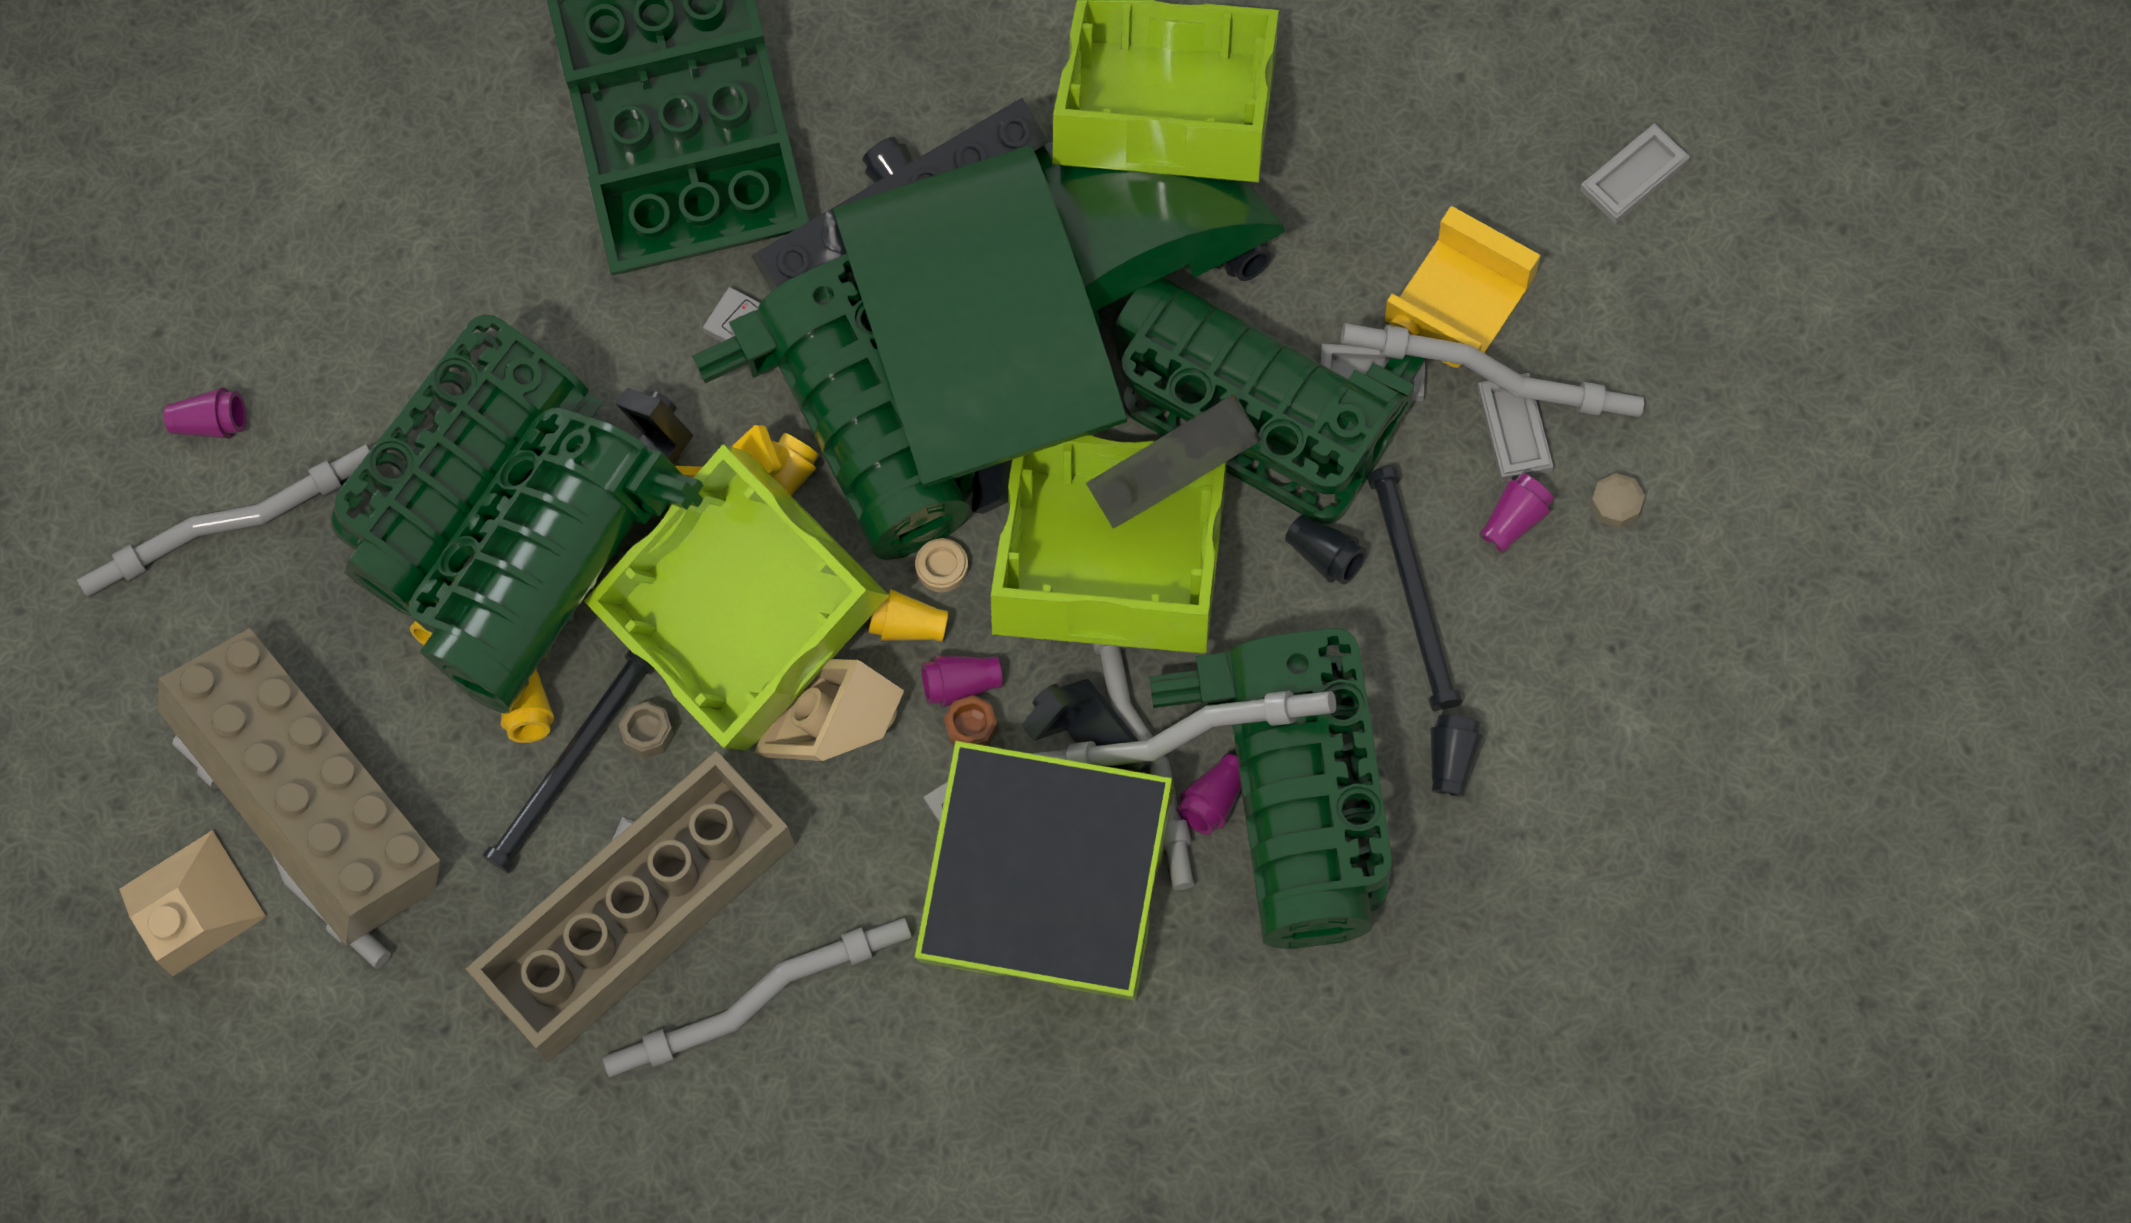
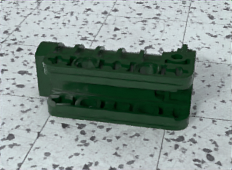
(1310, 419)
(452, 460)
(538, 549)

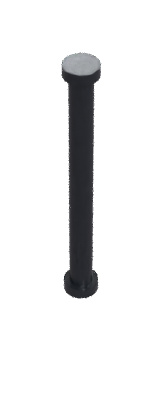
(1444, 695)
(567, 763)

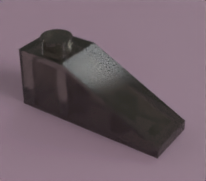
(1173, 461)

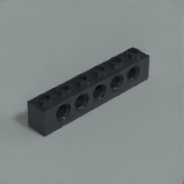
(821, 238)

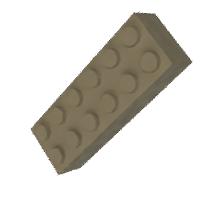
(298, 786)
(631, 906)

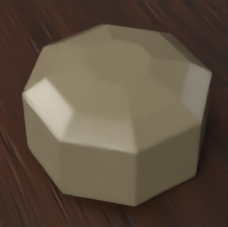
(1617, 500)
(646, 729)

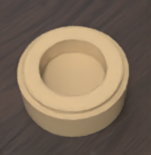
(941, 565)

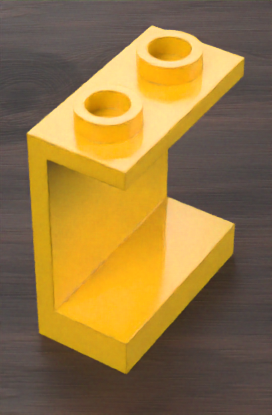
(1465, 284)

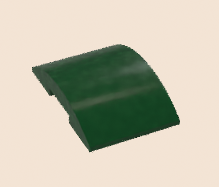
(677, 126)
(1147, 225)
(980, 316)

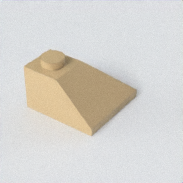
(834, 714)
(190, 904)

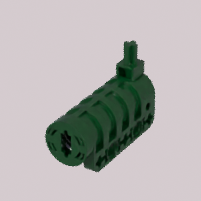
(838, 379)
(1290, 783)

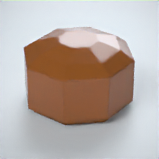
(971, 721)

